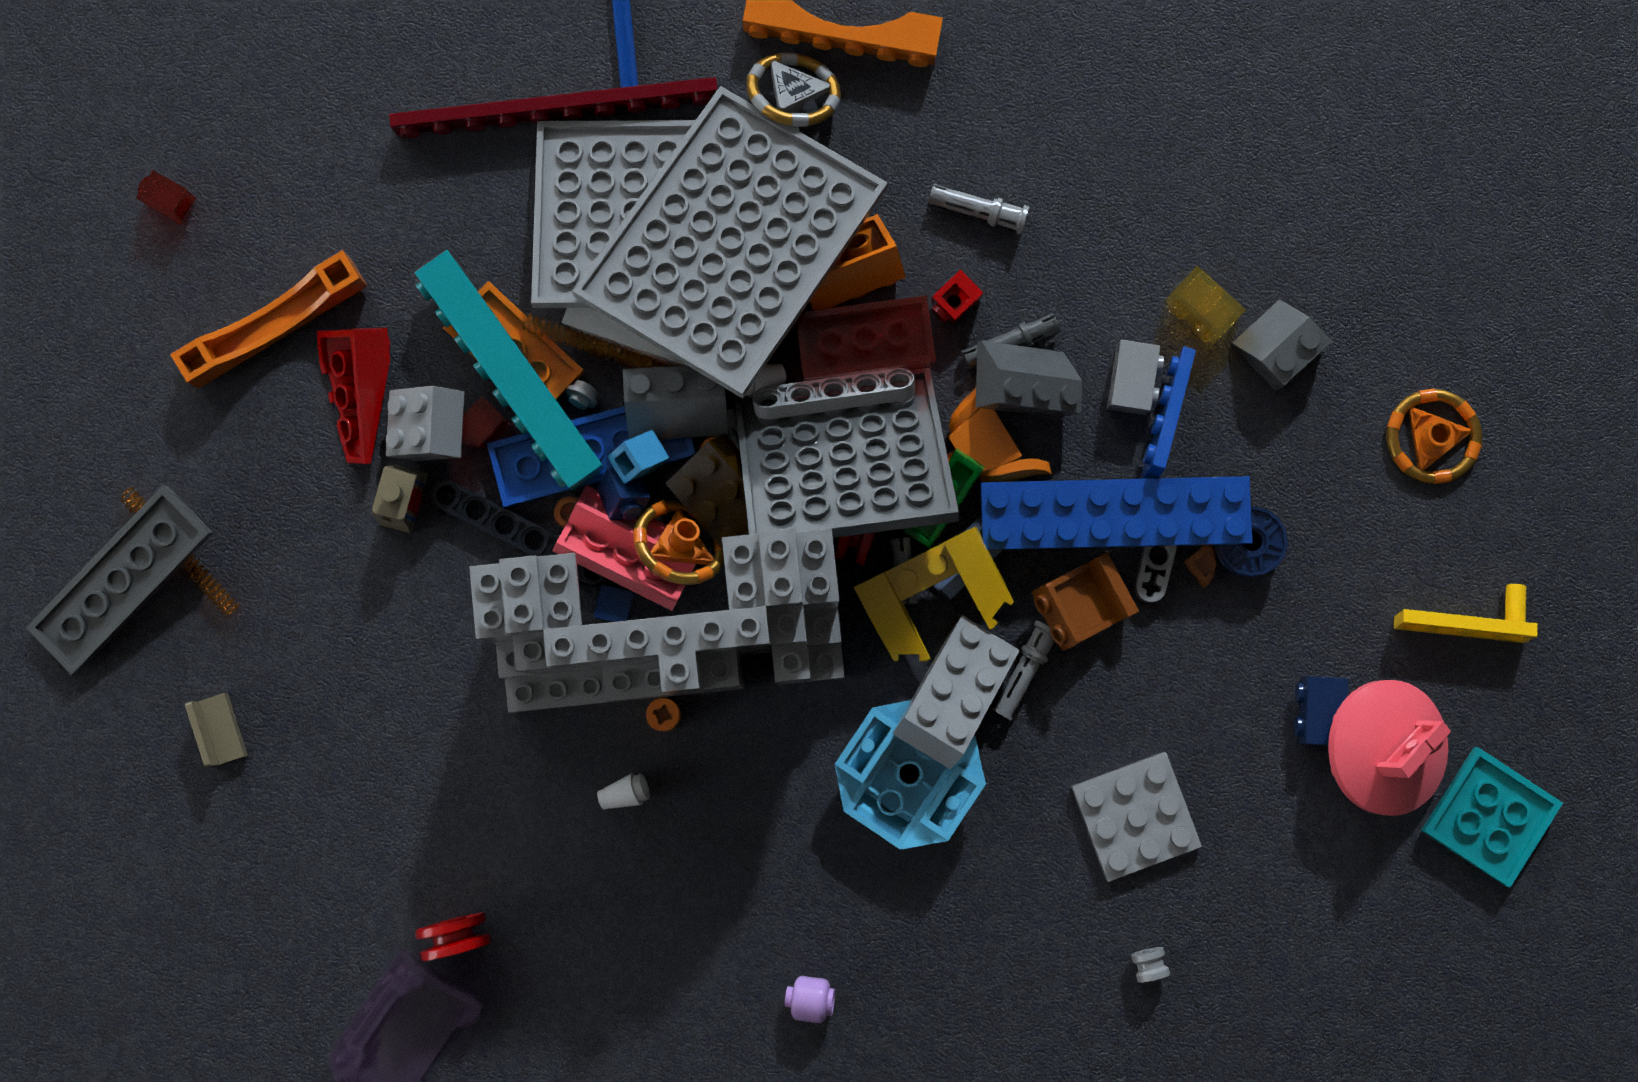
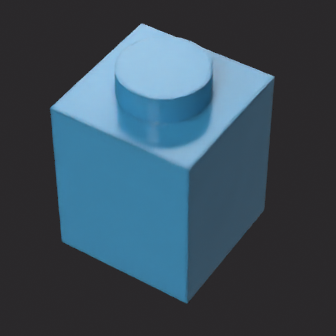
(638, 457)

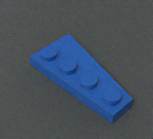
(1166, 422)

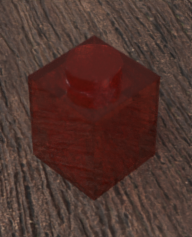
(165, 196)
(482, 424)

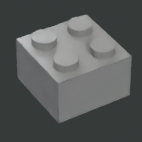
(425, 423)

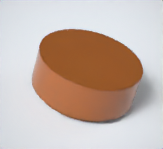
(564, 509)

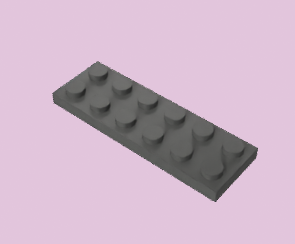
(119, 580)

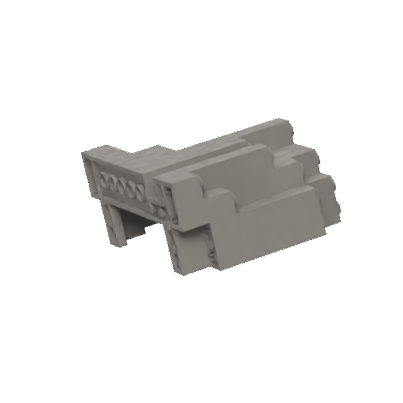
(778, 600)

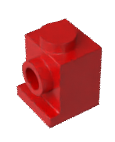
(963, 289)

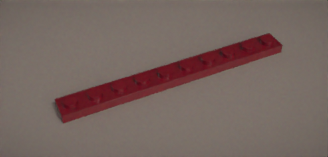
(569, 106)

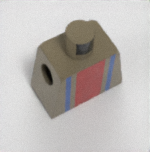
(399, 497)

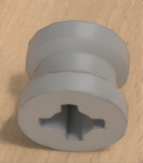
(1150, 964)

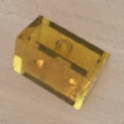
(1204, 306)

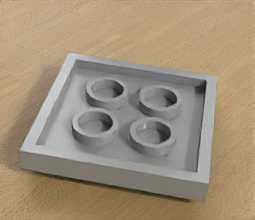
(1136, 816)

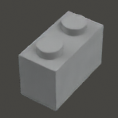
(1134, 377)

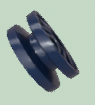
(1267, 555)

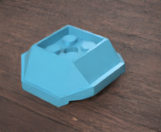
(897, 810)

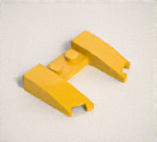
(961, 554)

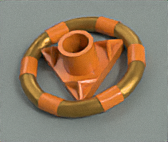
(1433, 436)
(676, 544)

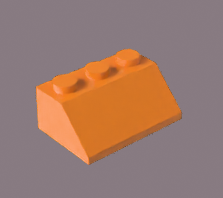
(864, 266)

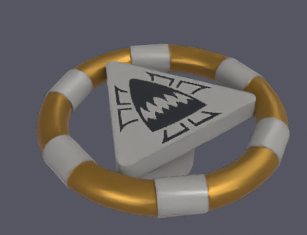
(794, 89)

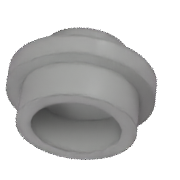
(582, 395)

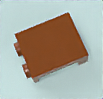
(1084, 601)

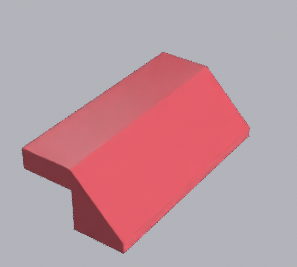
(609, 550)

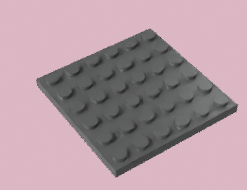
(848, 466)

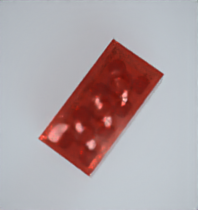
(866, 338)

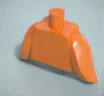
(987, 441)

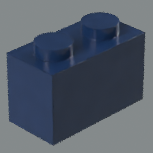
(1318, 703)

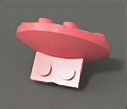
(1388, 747)

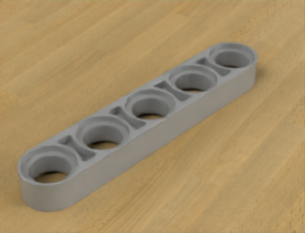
(820, 402)

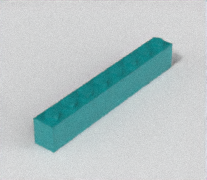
(509, 371)

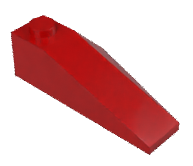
(358, 375)

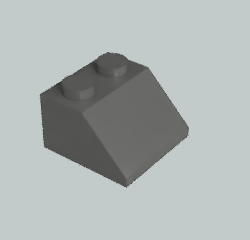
(1281, 344)

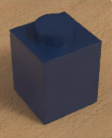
(622, 500)

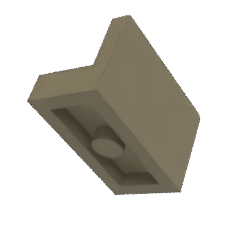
(216, 730)

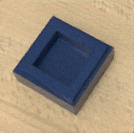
(613, 604)

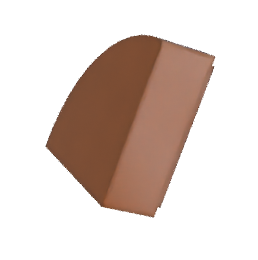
(1202, 564)

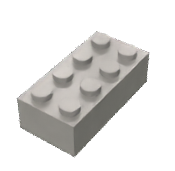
(956, 692)

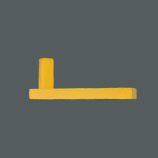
(1511, 629)

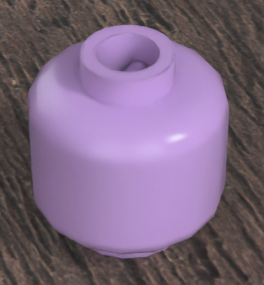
(810, 999)

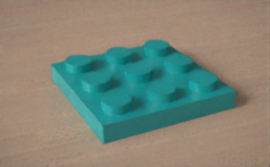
(1492, 817)

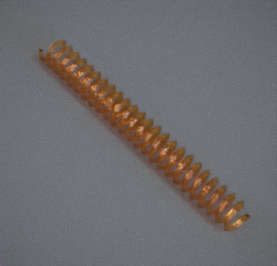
(578, 340)
(200, 567)

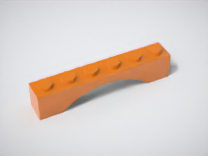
(906, 38)
(228, 347)

